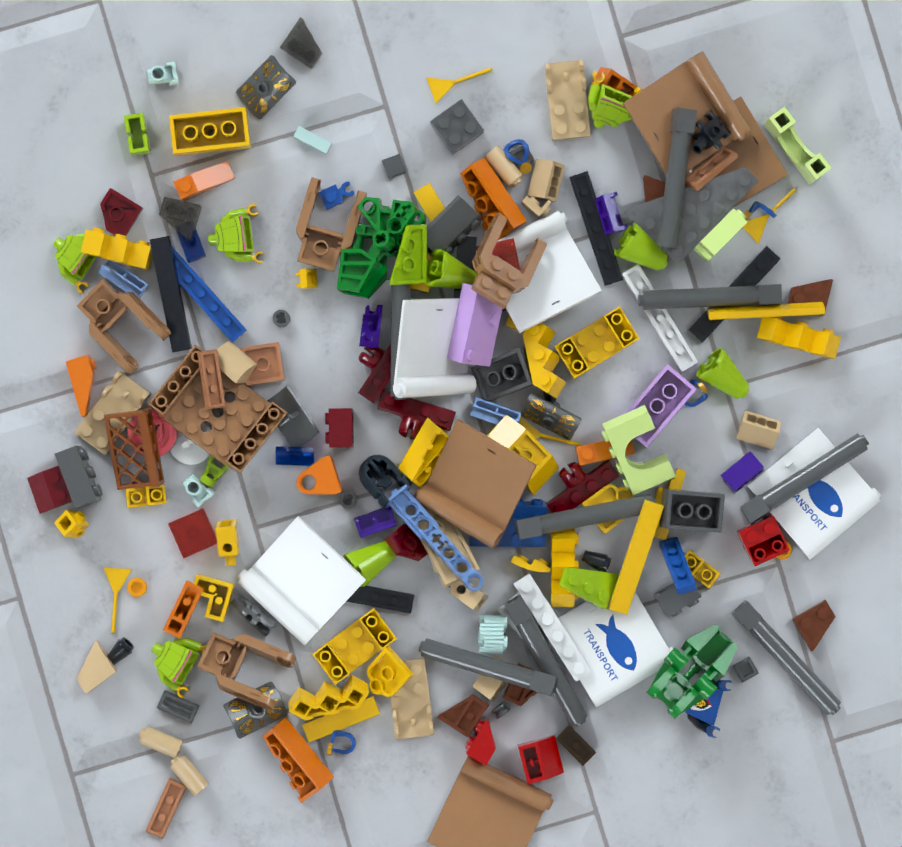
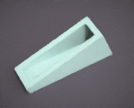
(312, 140)

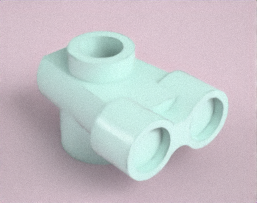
(167, 74)
(200, 493)

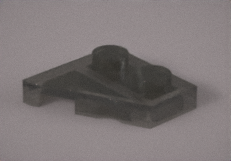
(302, 45)
(181, 215)

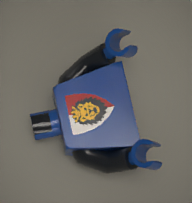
(705, 712)

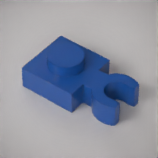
(333, 196)

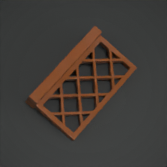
(150, 449)

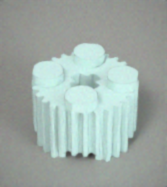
(492, 634)

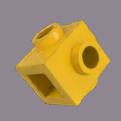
(72, 523)

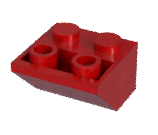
(763, 540)
(482, 744)
(540, 759)

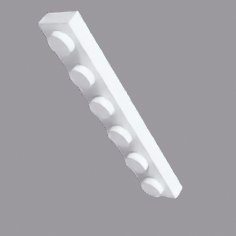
(661, 321)
(552, 627)

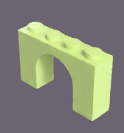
(782, 130)
(720, 234)
(637, 475)

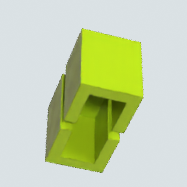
(137, 126)

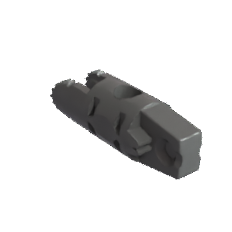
(253, 614)

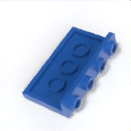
(509, 538)

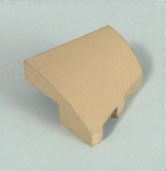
(95, 668)

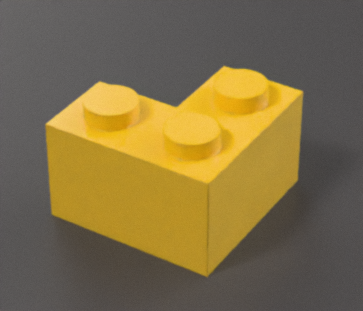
(220, 595)

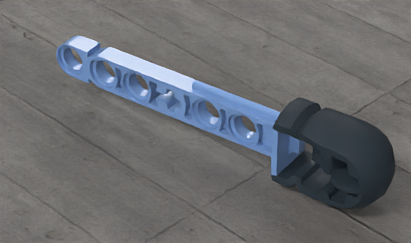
(400, 499)

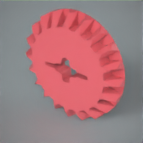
(165, 433)

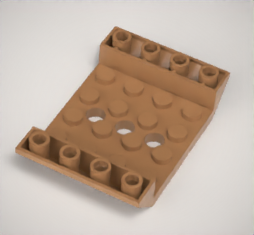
(235, 434)

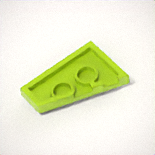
(411, 257)
(590, 585)

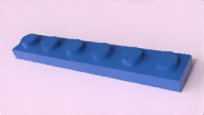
(207, 299)

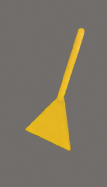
(440, 87)
(756, 226)
(537, 434)
(116, 579)

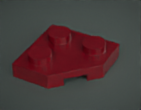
(119, 212)
(406, 543)

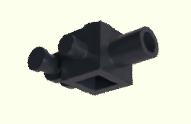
(709, 133)

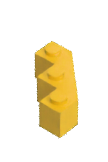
(117, 249)
(799, 337)
(542, 360)
(562, 557)
(328, 699)

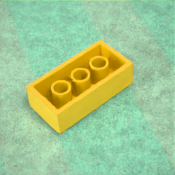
(191, 130)

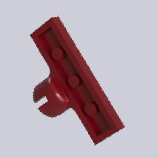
(380, 372)
(415, 413)
(581, 485)

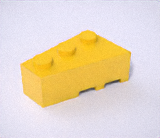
(423, 453)

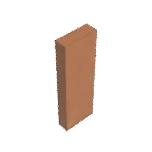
(710, 168)
(211, 379)
(166, 808)

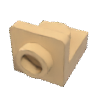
(533, 206)

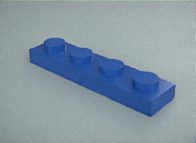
(677, 565)

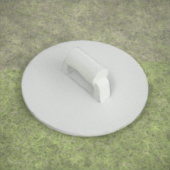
(187, 451)

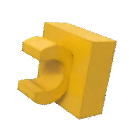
(308, 278)

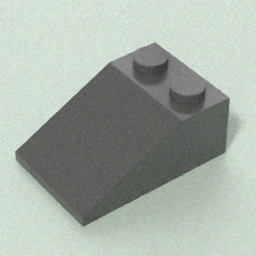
(504, 376)

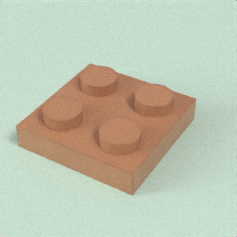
(268, 362)

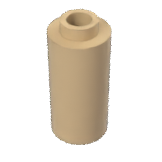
(504, 167)
(160, 741)
(188, 774)

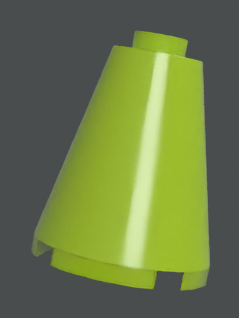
(640, 249)
(448, 271)
(723, 374)
(370, 560)

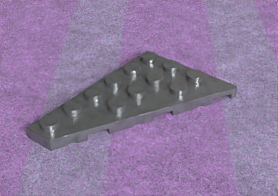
(699, 211)

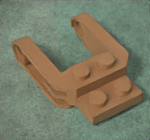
(319, 245)
(497, 278)
(105, 308)
(224, 660)

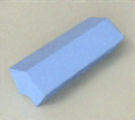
(123, 278)
(492, 412)

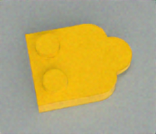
(608, 494)
(388, 673)

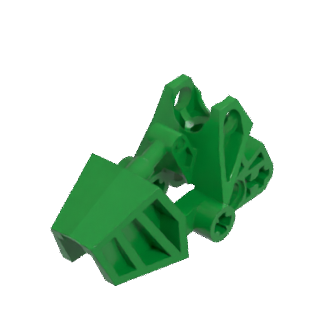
(365, 272)
(710, 652)

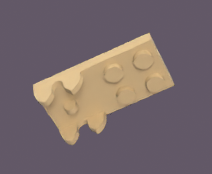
(567, 100)
(118, 397)
(453, 533)
(412, 704)

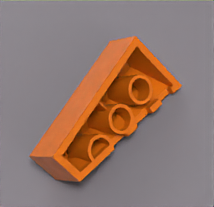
(491, 196)
(297, 759)

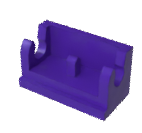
(609, 214)
(371, 327)
(742, 472)
(375, 521)

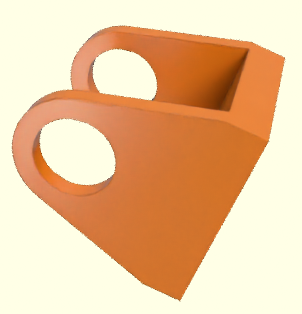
(325, 476)

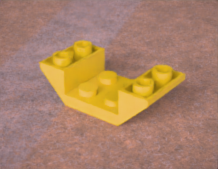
(597, 342)
(522, 442)
(354, 646)

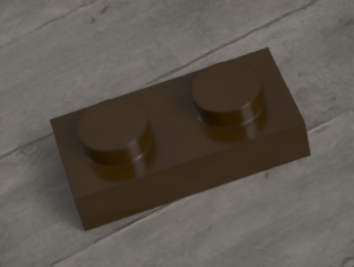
(576, 745)

